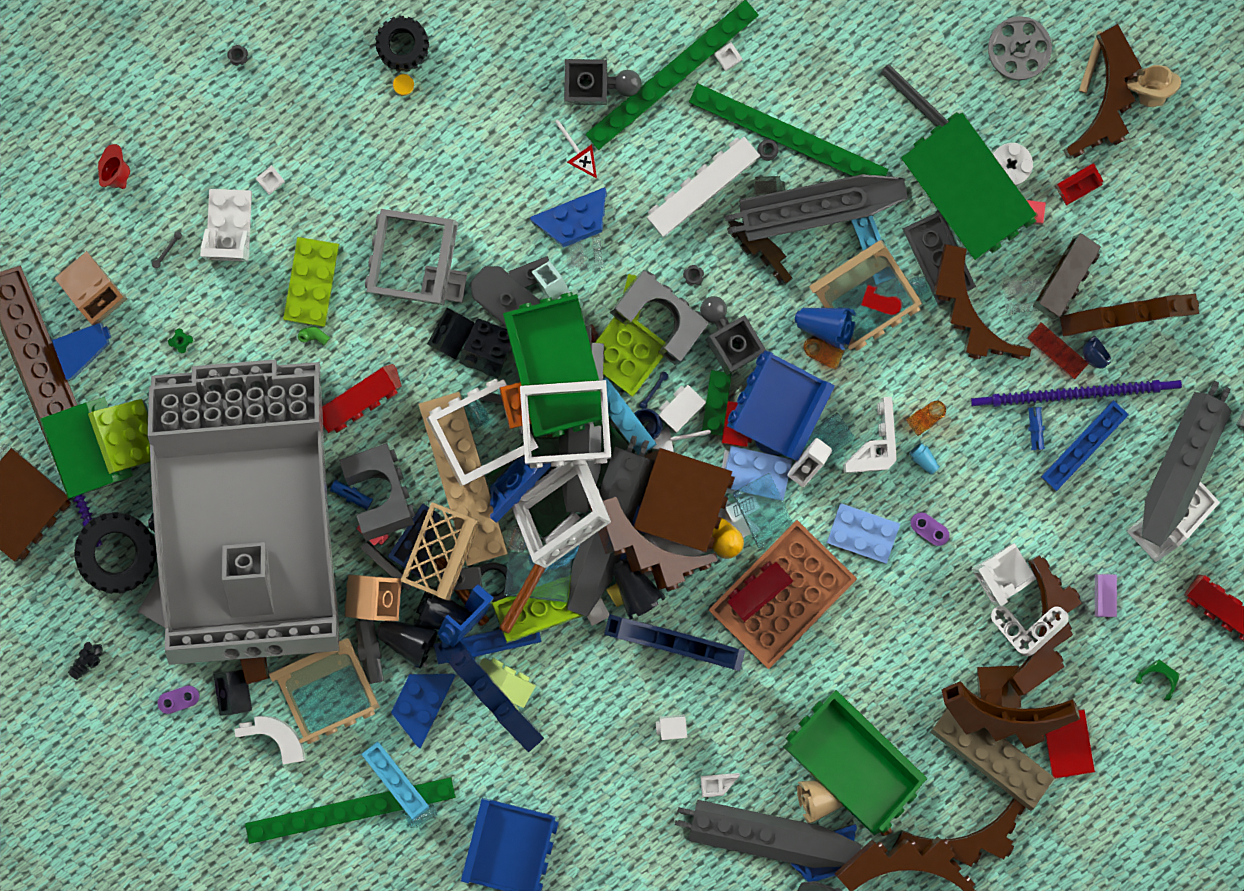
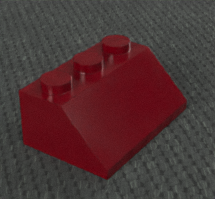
(759, 590)

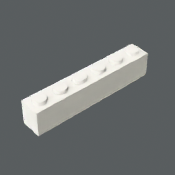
(703, 187)

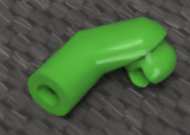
(313, 333)

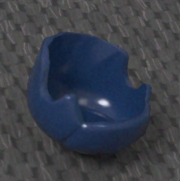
(1095, 353)
(655, 423)

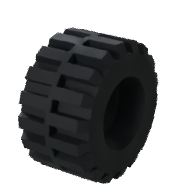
(396, 26)

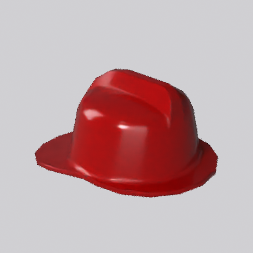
(112, 168)

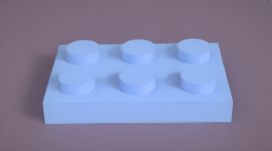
(752, 465)
(863, 533)

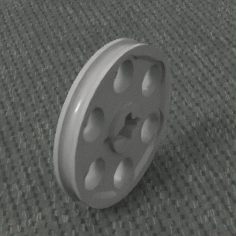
(1019, 58)

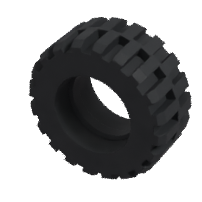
(121, 581)

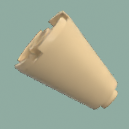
(816, 800)

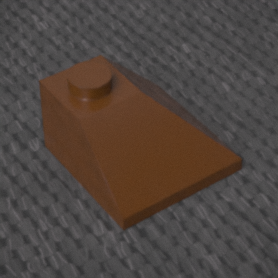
(996, 688)

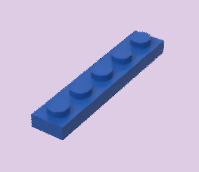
(1084, 445)
(489, 643)

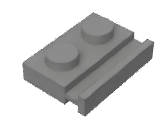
(455, 286)

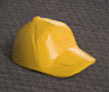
(727, 541)

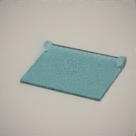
(763, 509)
(552, 584)

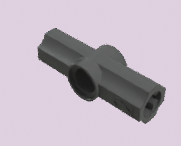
(369, 650)

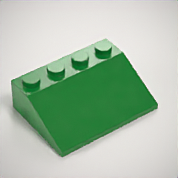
(78, 451)

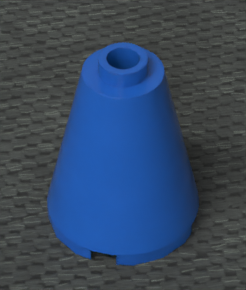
(827, 324)

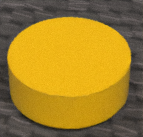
(403, 84)

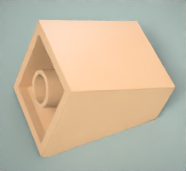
(373, 597)

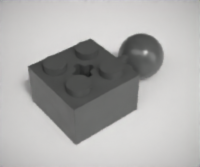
(626, 82)
(739, 331)

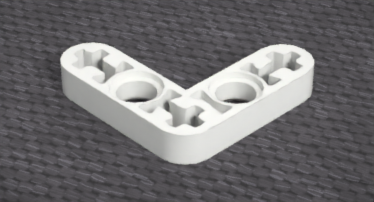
(1025, 635)

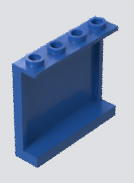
(780, 405)
(509, 847)

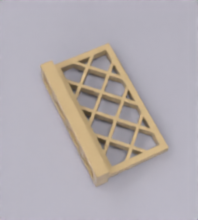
(457, 558)

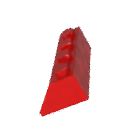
(361, 397)
(1217, 604)

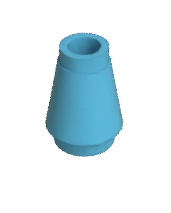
(924, 458)

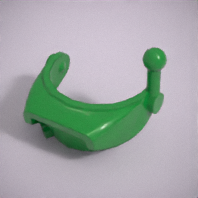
(1160, 666)

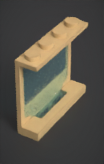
(848, 284)
(326, 691)

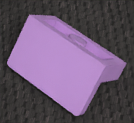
(1105, 595)

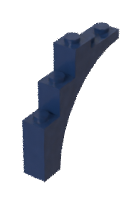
(674, 642)
(491, 695)

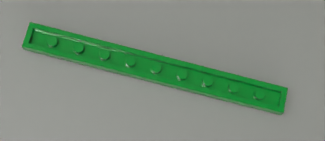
(672, 74)
(783, 133)
(342, 812)

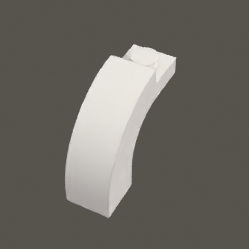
(280, 731)

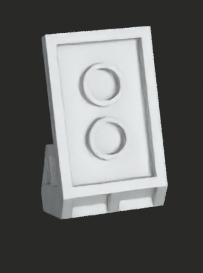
(228, 226)
(866, 457)
(1198, 510)
(1003, 574)

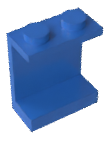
(478, 605)

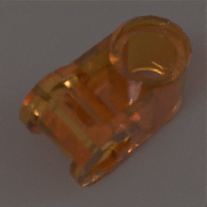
(826, 353)
(924, 419)

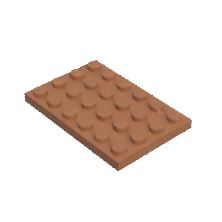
(815, 586)

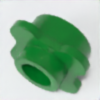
(186, 340)

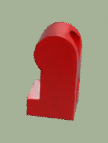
(888, 305)

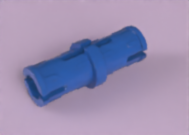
(1036, 428)
(351, 494)

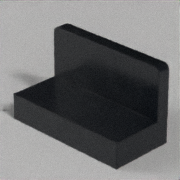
(451, 333)
(232, 693)

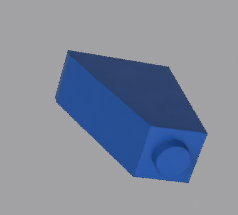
(81, 348)

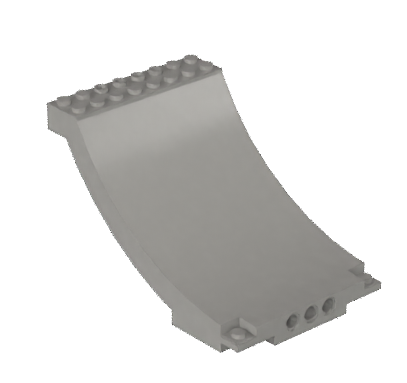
(242, 512)

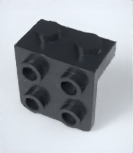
(486, 348)

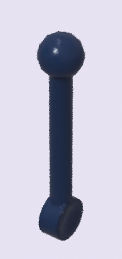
(663, 376)

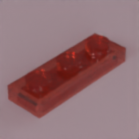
(1057, 350)

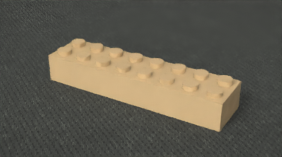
(473, 497)

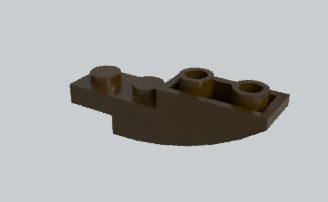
(770, 253)

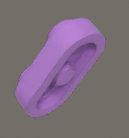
(930, 528)
(178, 699)

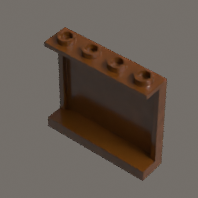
(684, 500)
(26, 505)

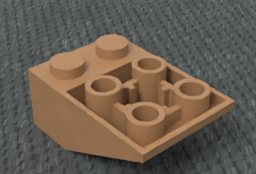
(90, 289)

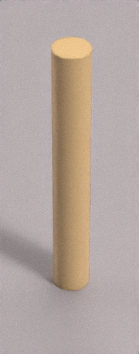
(1090, 66)

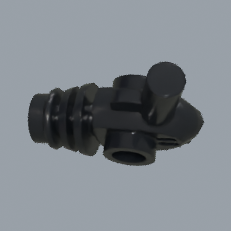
(88, 658)

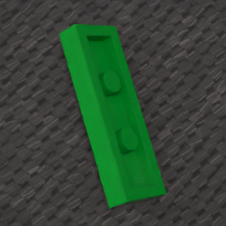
(716, 402)

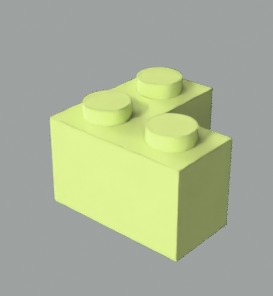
(514, 686)

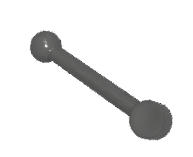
(156, 263)

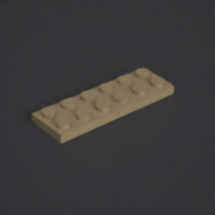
(996, 760)

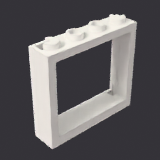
(564, 388)
(456, 404)
(574, 535)

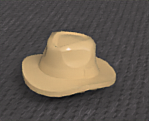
(1155, 85)

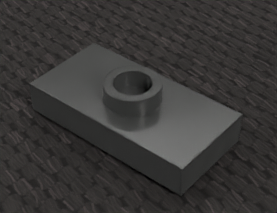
(524, 273)
(468, 578)

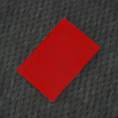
(1070, 749)

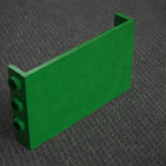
(969, 186)
(552, 349)
(855, 762)

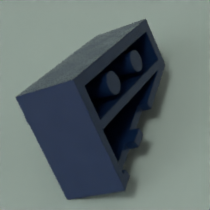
(405, 544)

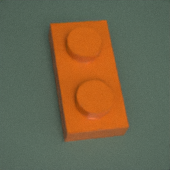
(512, 404)

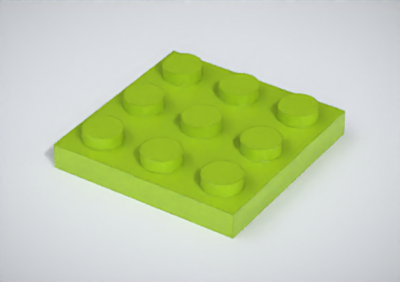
(629, 353)
(122, 435)

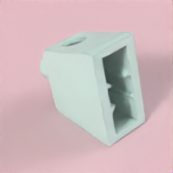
(547, 274)

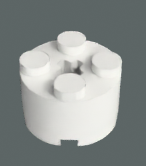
(1020, 156)

